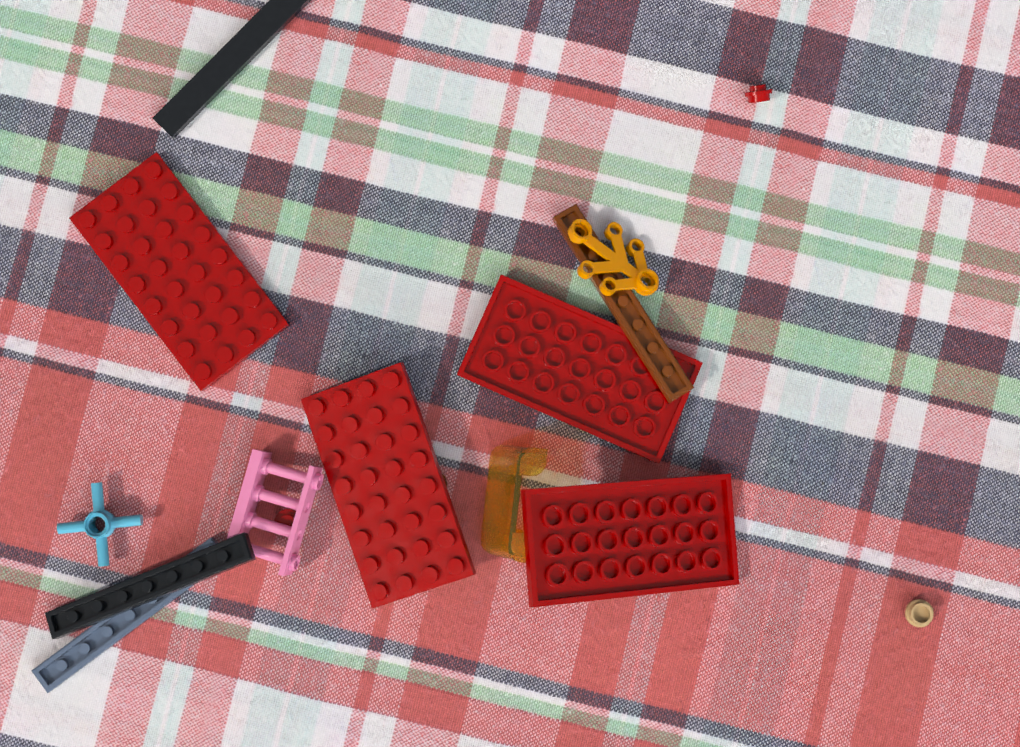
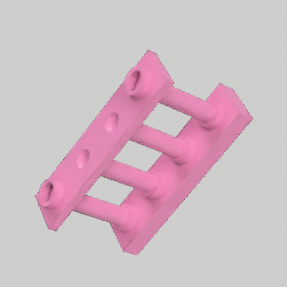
(254, 491)

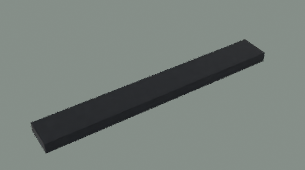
(227, 64)
(150, 586)

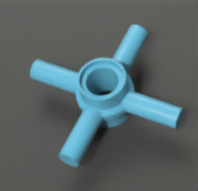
(89, 527)

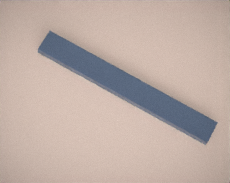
(100, 638)

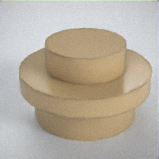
(919, 613)

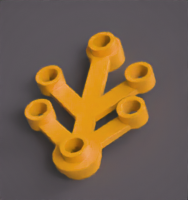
(615, 260)

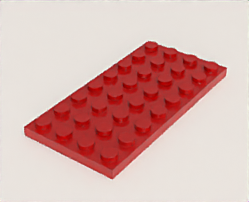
(179, 271)
(572, 369)
(388, 485)
(628, 538)

